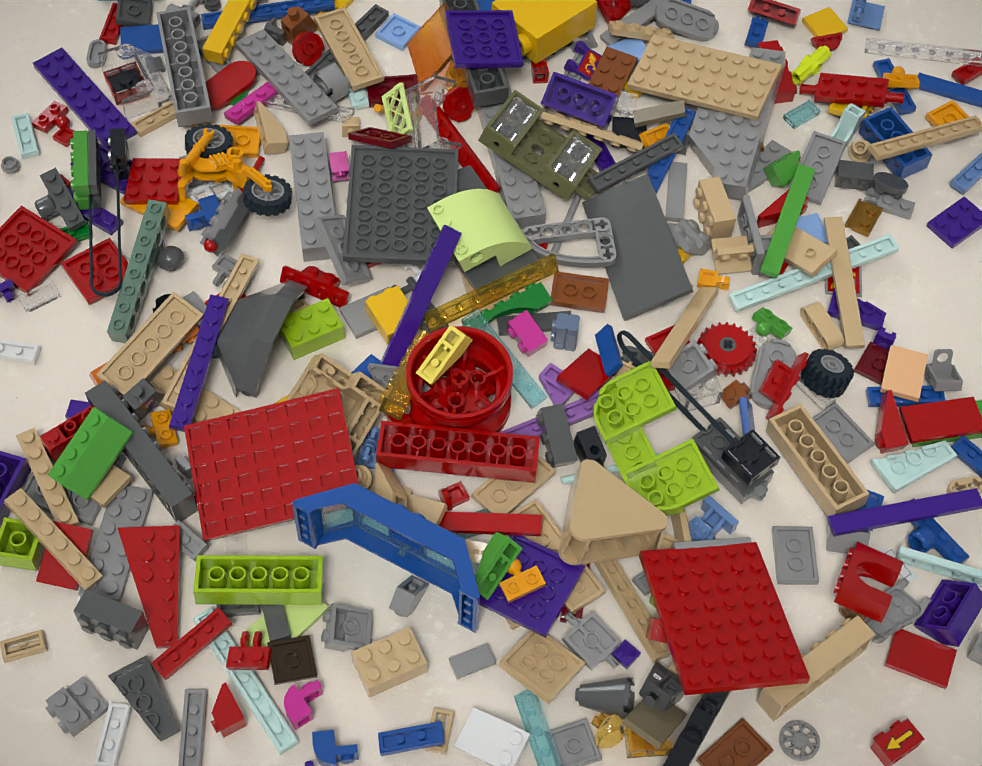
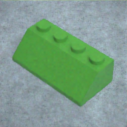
(90, 453)

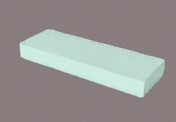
(25, 136)

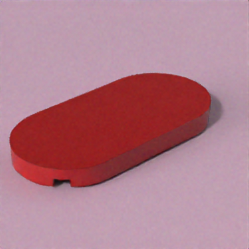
(230, 83)

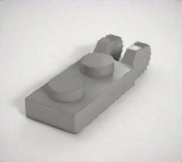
(890, 204)

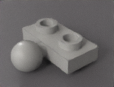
(190, 542)

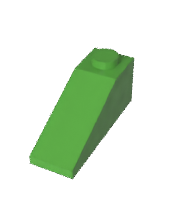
(495, 563)

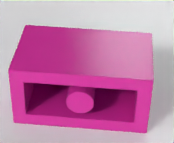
(526, 333)

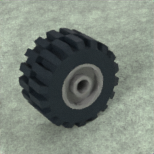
(827, 373)

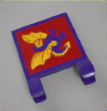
(587, 64)

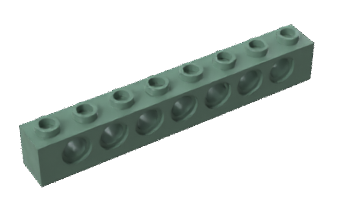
(139, 271)

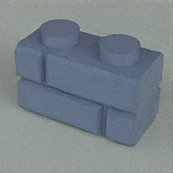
(565, 331)

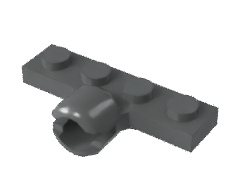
(58, 201)

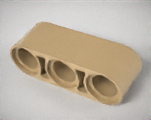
(822, 326)

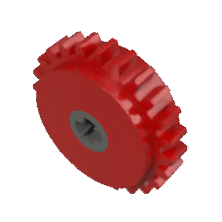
(729, 348)

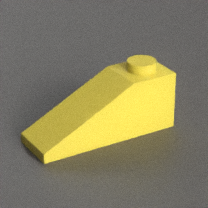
(444, 354)

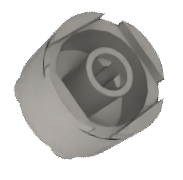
(332, 82)

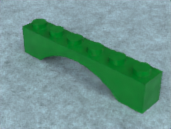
(532, 299)

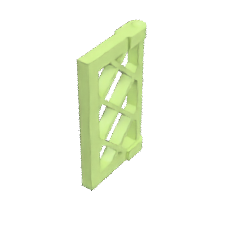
(388, 107)

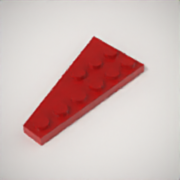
(155, 566)

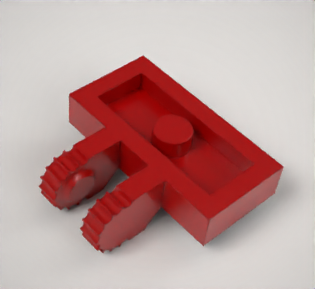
(249, 657)

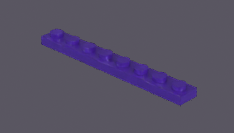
(199, 363)

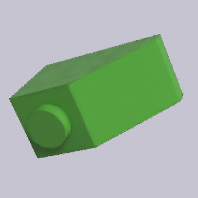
(782, 169)

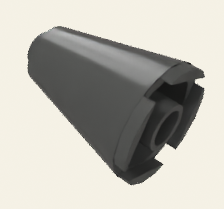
(608, 696)

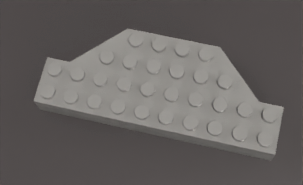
(733, 143)

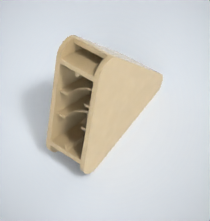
(606, 519)

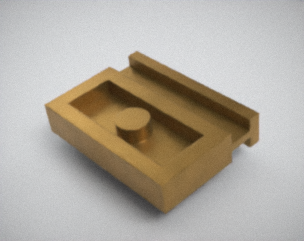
(863, 217)

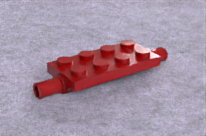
(852, 89)

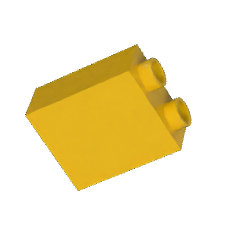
(548, 24)

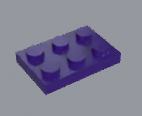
(957, 222)

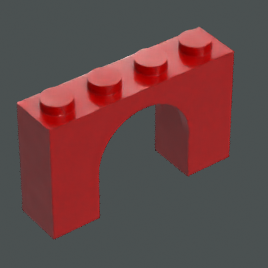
(858, 595)

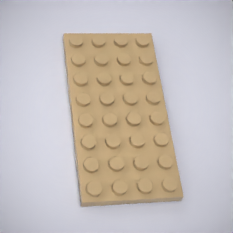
(705, 77)

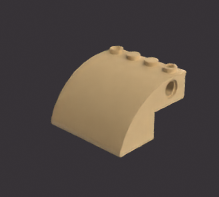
(358, 394)

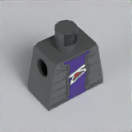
(143, 397)

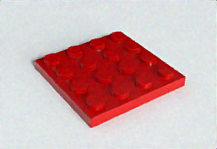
(31, 249)

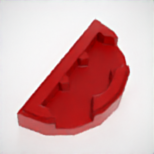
(832, 41)

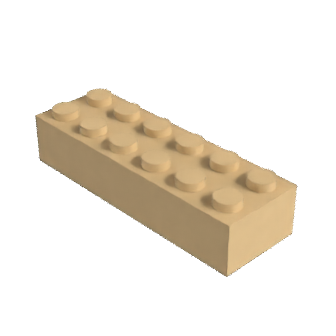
(816, 461)
(821, 663)

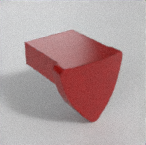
(453, 495)

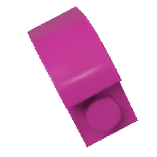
(339, 166)
(297, 703)

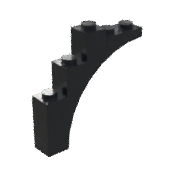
(696, 729)

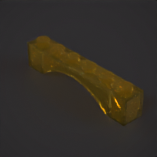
(397, 397)

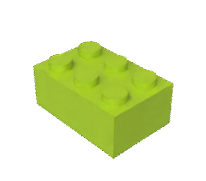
(311, 329)

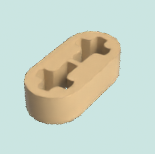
(964, 484)

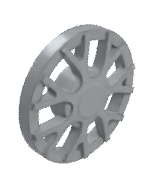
(799, 740)

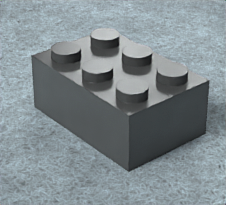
(111, 620)

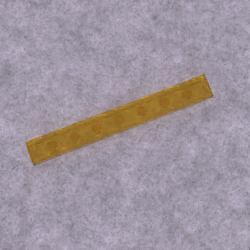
(491, 292)

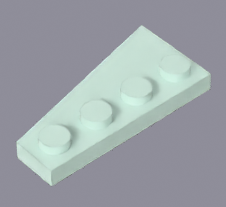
(906, 468)

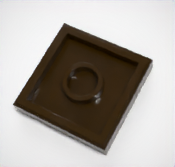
(292, 660)

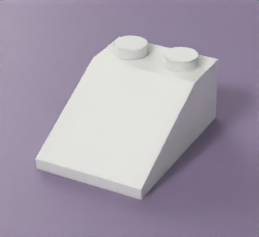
(492, 740)

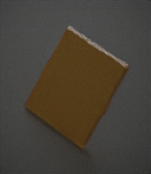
(431, 46)

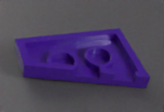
(870, 315)

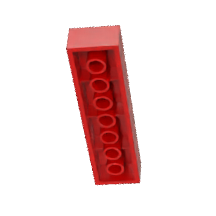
(458, 451)

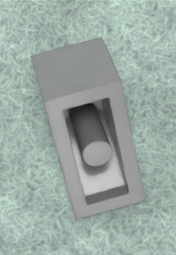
(408, 596)

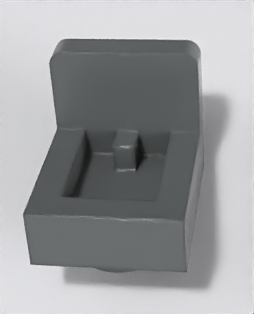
(276, 33)

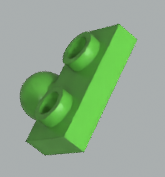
(770, 323)

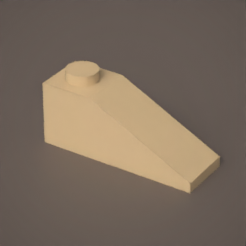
(270, 130)

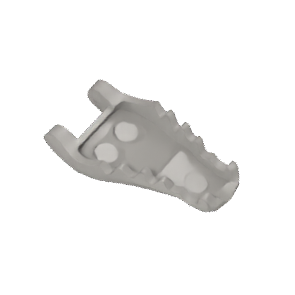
(901, 612)

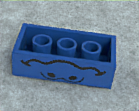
(888, 125)

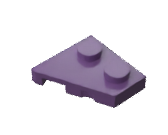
(556, 391)

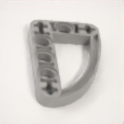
(576, 233)

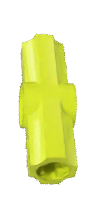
(811, 65)

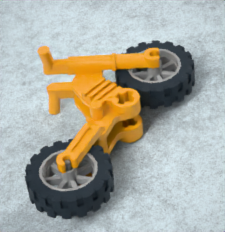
(214, 158)

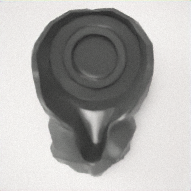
(169, 257)

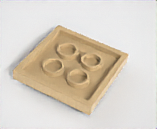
(541, 665)

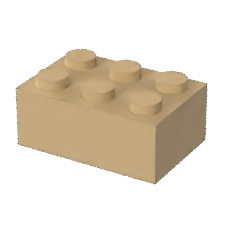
(714, 208)
(389, 662)

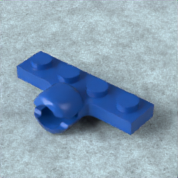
(932, 536)

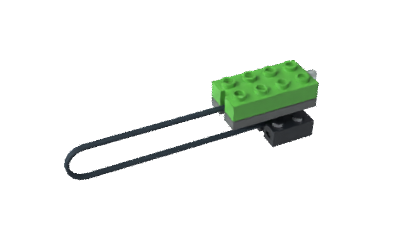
(87, 180)

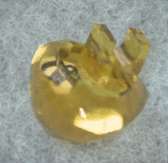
(609, 731)

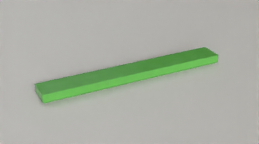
(787, 221)

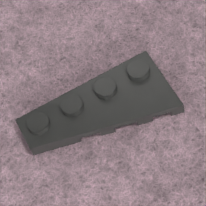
(144, 693)

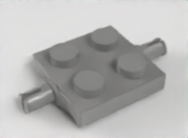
(591, 640)

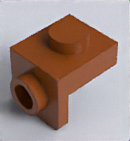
(734, 392)

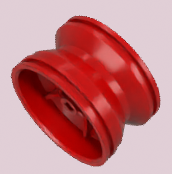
(459, 387)

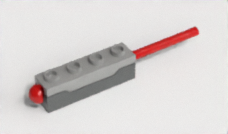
(226, 222)

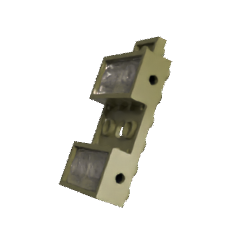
(563, 160)

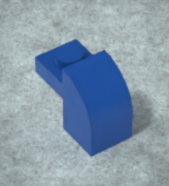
(201, 218)
(328, 753)

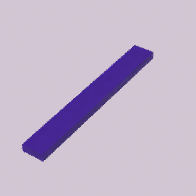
(421, 296)
(904, 512)

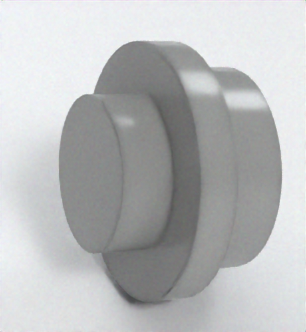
(10, 164)

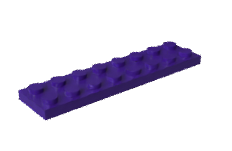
(82, 95)

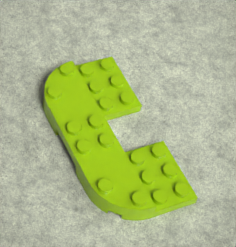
(664, 480)

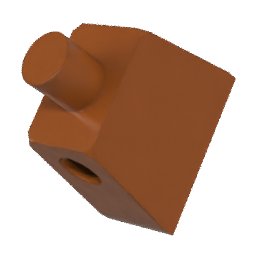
(297, 22)

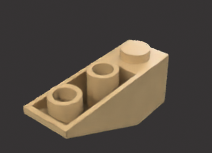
(388, 486)

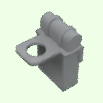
(943, 374)

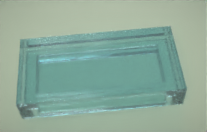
(801, 114)

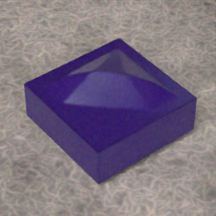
(626, 654)

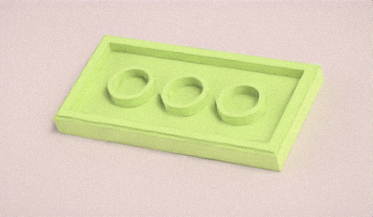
(299, 620)

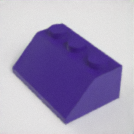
(951, 612)

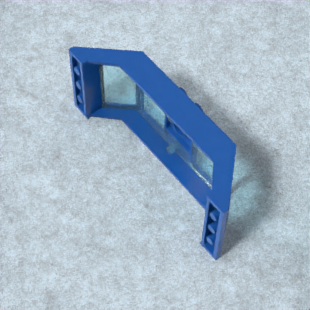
(395, 536)

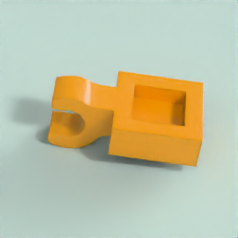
(710, 278)

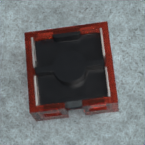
(122, 81)

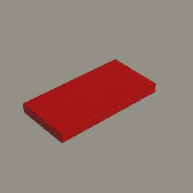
(941, 419)

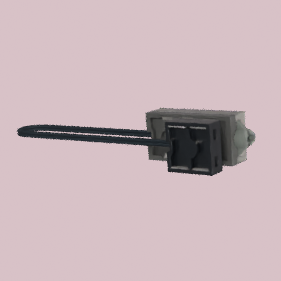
(737, 462)

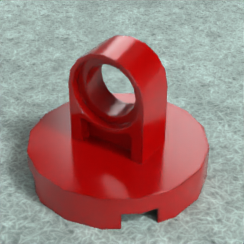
(307, 48)
(458, 104)

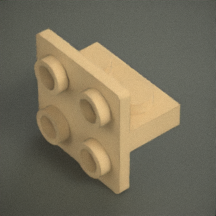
(732, 254)

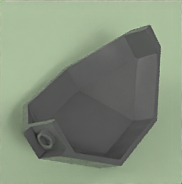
(251, 333)

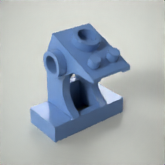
(715, 517)

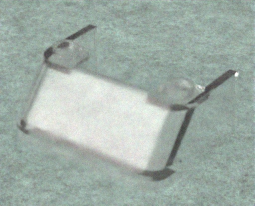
(151, 92)
(422, 105)

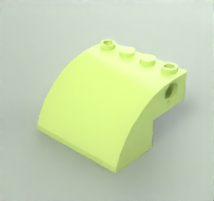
(485, 227)

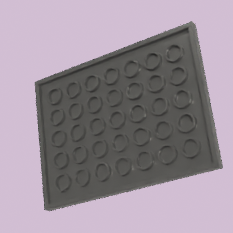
(390, 202)

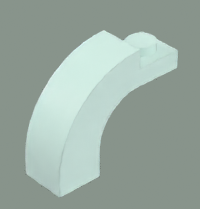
(848, 123)

